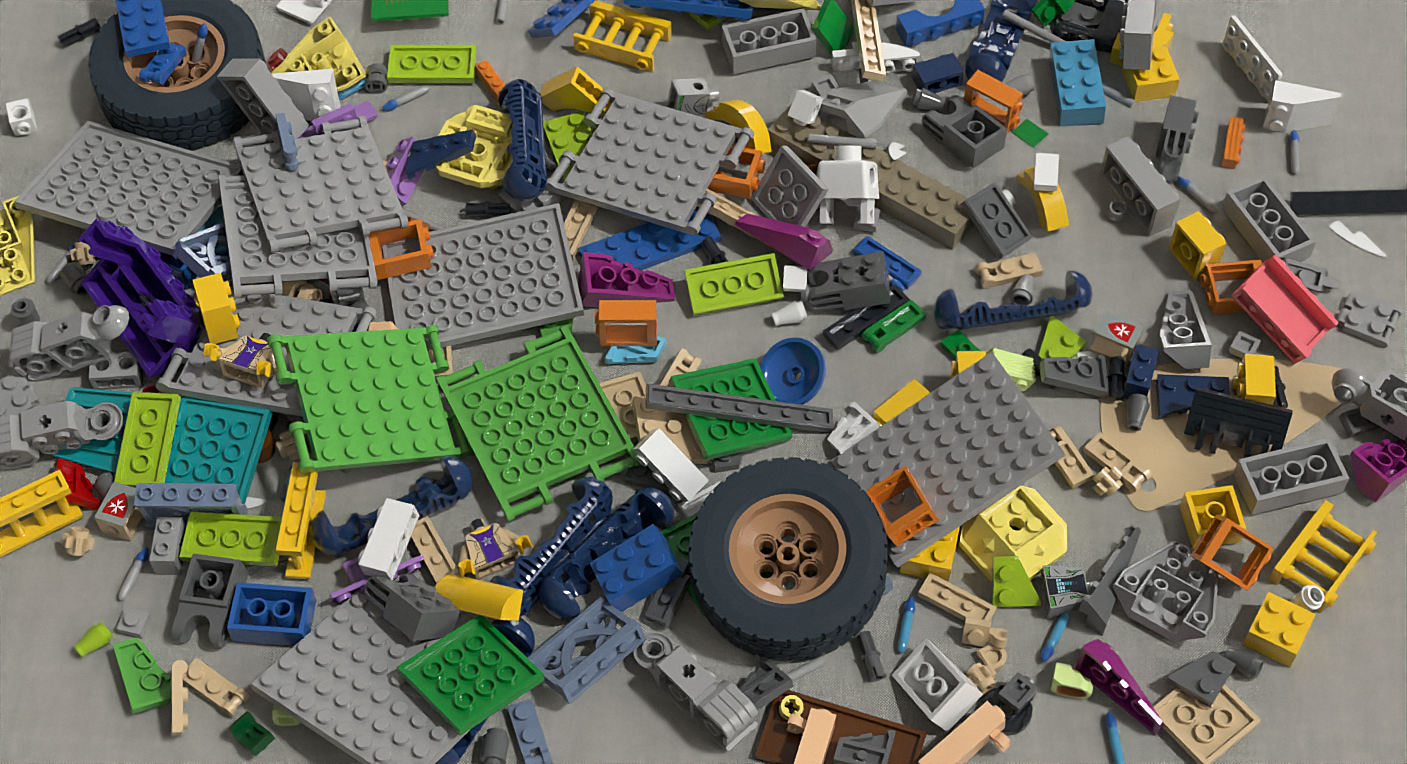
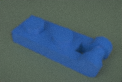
(163, 64)

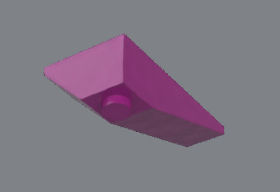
(794, 241)
(610, 280)
(1379, 467)
(1113, 678)

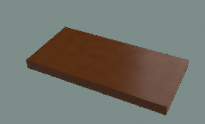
(781, 746)

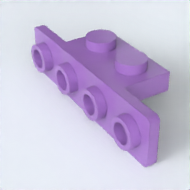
(344, 113)
(396, 170)
(359, 579)

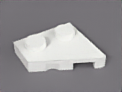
(852, 429)

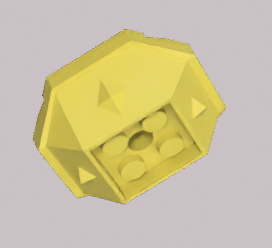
(490, 153)
(1037, 543)

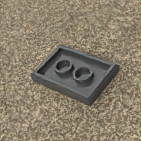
(996, 220)

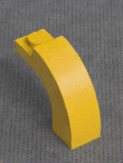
(1162, 38)
(743, 115)
(1049, 204)

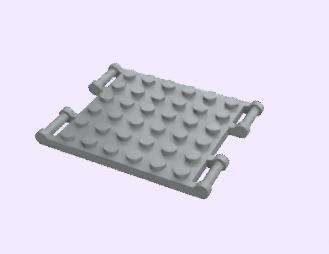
(649, 161)
(333, 189)
(335, 256)
(259, 315)

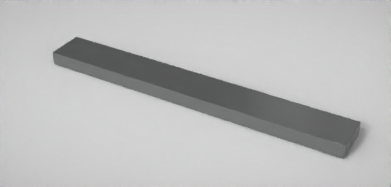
(738, 408)

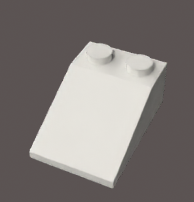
(311, 91)
(1299, 107)
(936, 685)

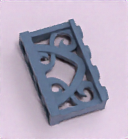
(205, 242)
(182, 498)
(587, 670)

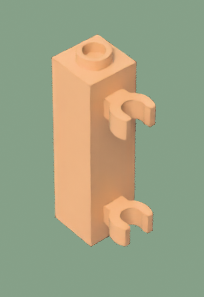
(816, 735)
(970, 737)

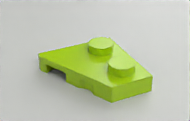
(1060, 341)
(1012, 584)

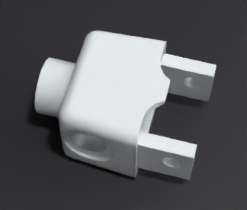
(849, 180)

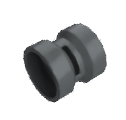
(376, 78)

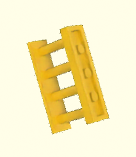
(626, 19)
(32, 499)
(1311, 535)
(294, 536)

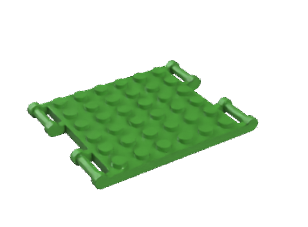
(367, 398)
(537, 421)

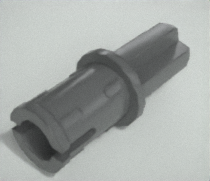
(871, 656)

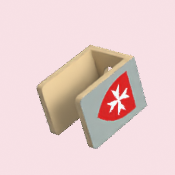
(1116, 337)
(118, 513)

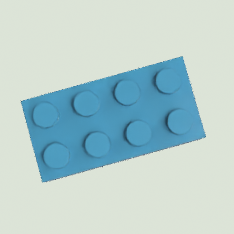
(1077, 83)

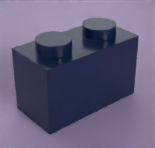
(938, 73)
(1140, 371)

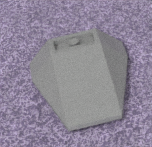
(863, 105)
(1170, 593)

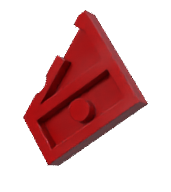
(78, 484)

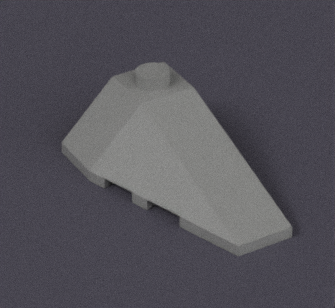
(1184, 332)

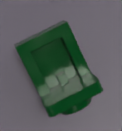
(251, 734)

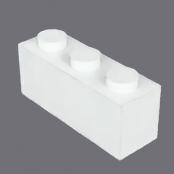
(669, 465)
(388, 539)

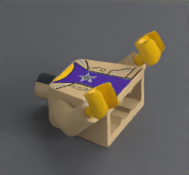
(246, 360)
(490, 549)

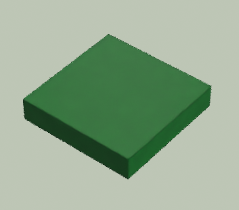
(832, 27)

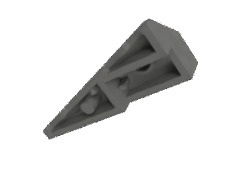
(1102, 597)

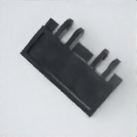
(1238, 420)

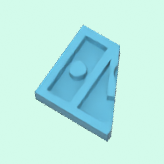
(635, 354)

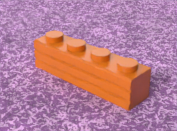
(489, 78)
(1232, 142)

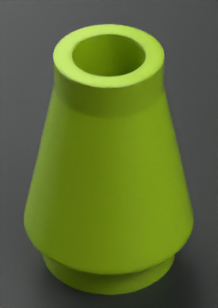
(94, 639)

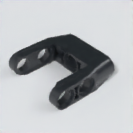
(1107, 30)

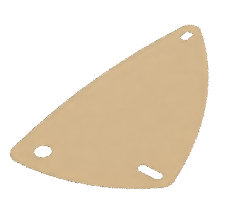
(1172, 454)

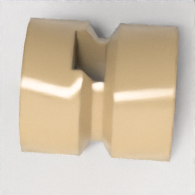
(301, 289)

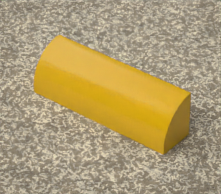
(481, 597)

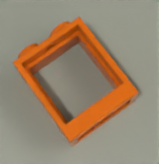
(992, 88)
(737, 186)
(403, 263)
(1225, 271)
(626, 312)
(913, 521)
(1213, 539)

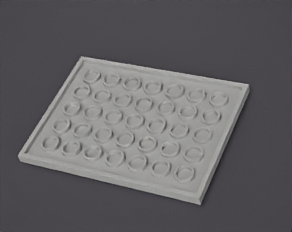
(131, 182)
(489, 278)
(961, 445)
(350, 692)

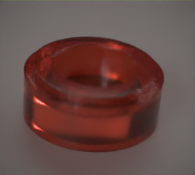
(277, 57)

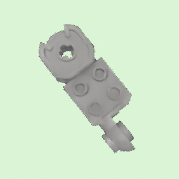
(66, 343)
(1379, 402)
(54, 429)
(718, 709)

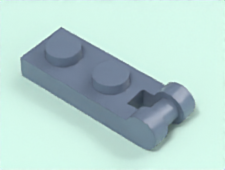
(287, 142)
(529, 732)

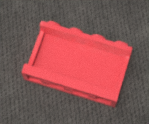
(1284, 308)

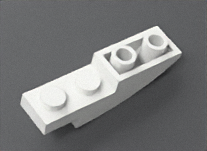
(895, 58)

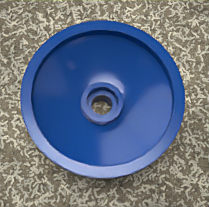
(785, 362)

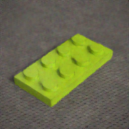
(432, 64)
(567, 134)
(733, 284)
(147, 438)
(232, 536)

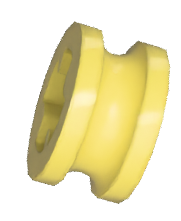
(797, 703)

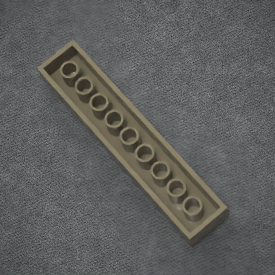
(902, 189)

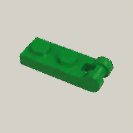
(894, 325)

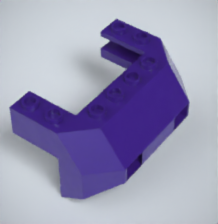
(124, 278)

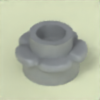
(1117, 206)

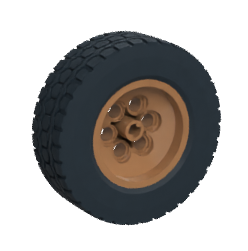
(192, 103)
(756, 513)

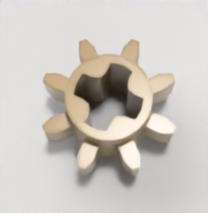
(81, 254)
(287, 446)
(1107, 481)
(78, 541)
(982, 677)

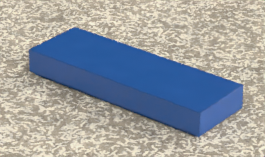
(897, 266)

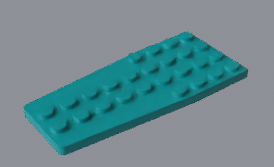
(209, 443)

